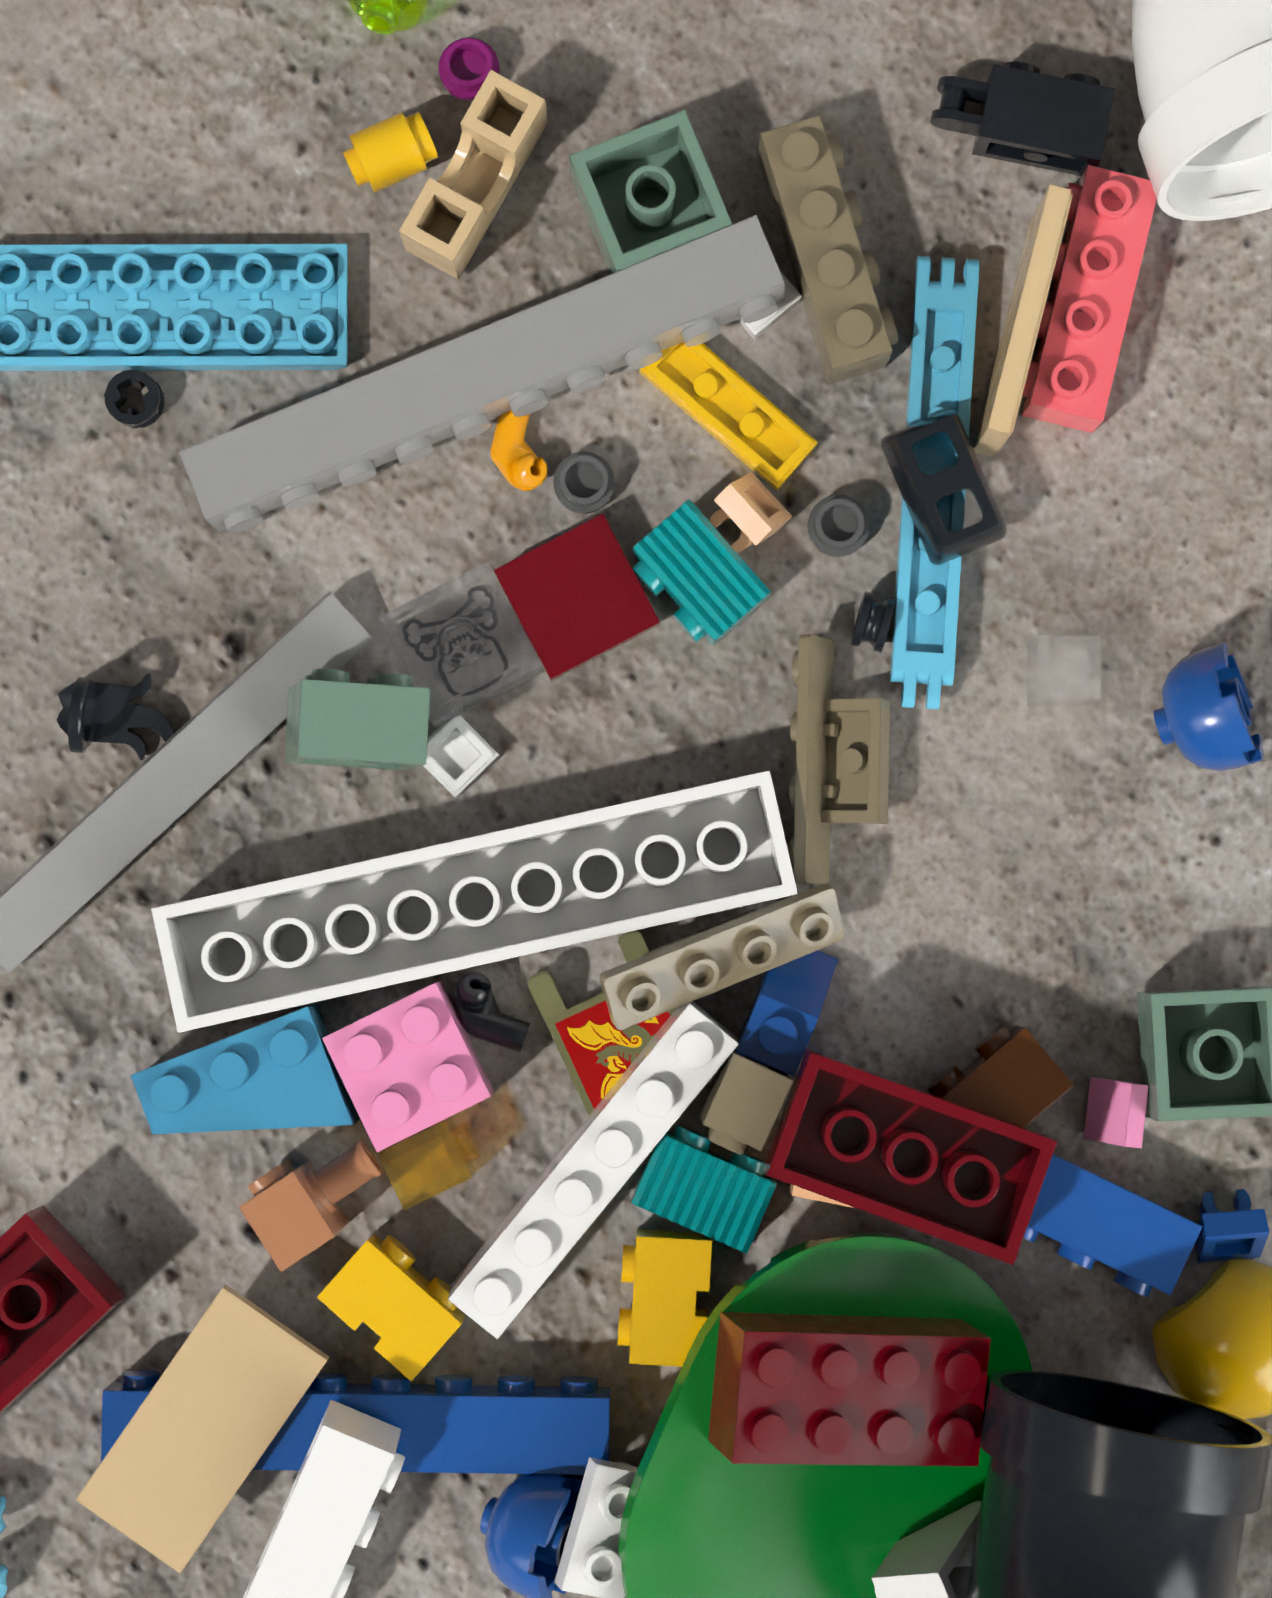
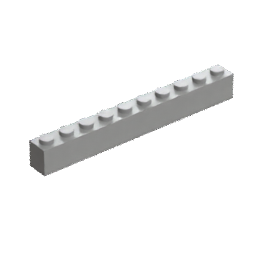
(485, 374)

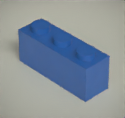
(1112, 1226)

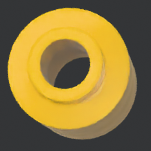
(390, 151)

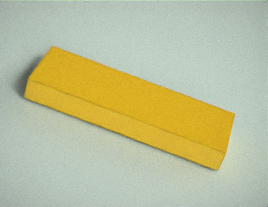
(731, 411)

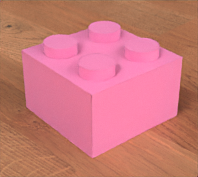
(408, 1066)

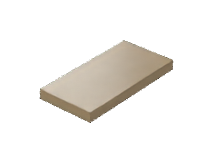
(1023, 321)
(202, 1428)

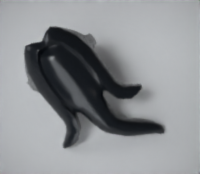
(105, 712)

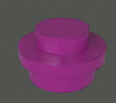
(466, 66)

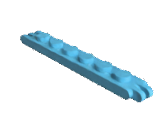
(937, 382)

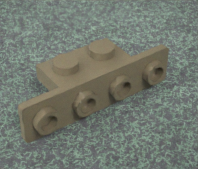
(838, 760)
(721, 956)

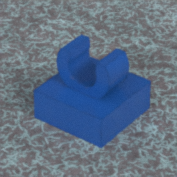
(1232, 1233)

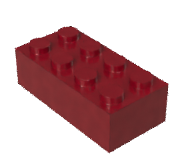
(909, 1156)
(47, 1299)
(848, 1390)

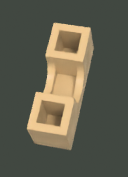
(491, 152)

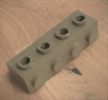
(825, 250)

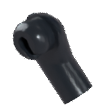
(482, 1016)

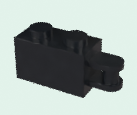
(1030, 116)

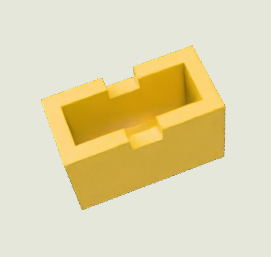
(665, 1277)
(395, 1302)

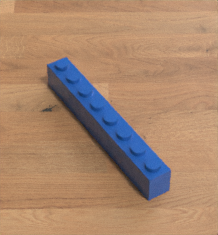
(441, 1425)

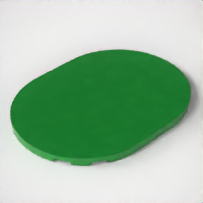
(800, 1529)

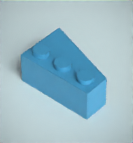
(250, 1082)

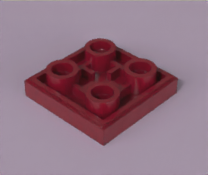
(577, 597)

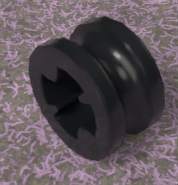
(153, 399)
(872, 622)

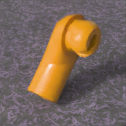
(513, 454)

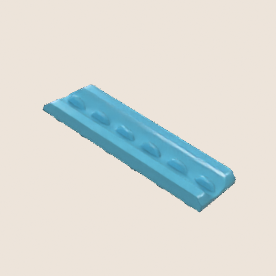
(173, 307)

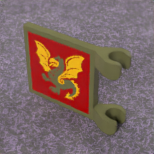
(586, 1037)

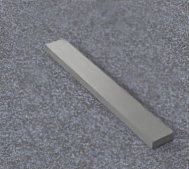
(172, 779)

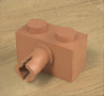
(299, 1207)

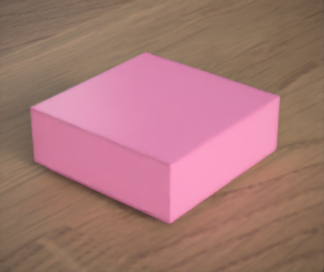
(1116, 1112)

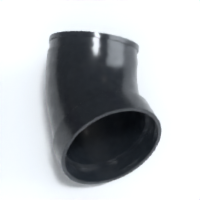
(1111, 1491)

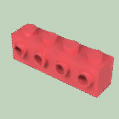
(1089, 299)

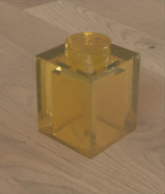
(430, 1162)

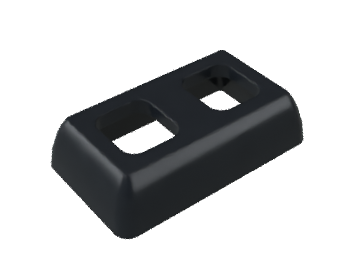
(924, 491)

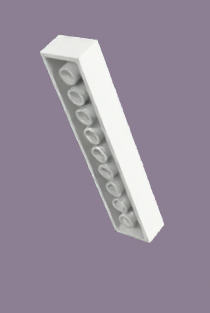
(474, 901)

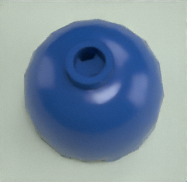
(1209, 711)
(529, 1531)

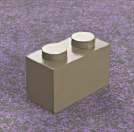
(744, 1103)

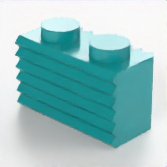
(698, 574)
(705, 1189)

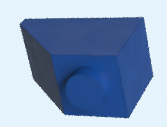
(786, 1011)

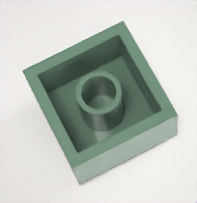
(647, 192)
(357, 722)
(1206, 1052)

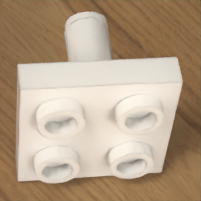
(591, 1550)

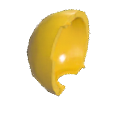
(1221, 1342)

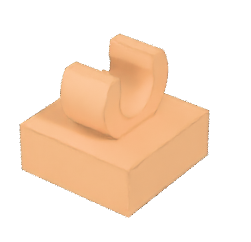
(751, 509)

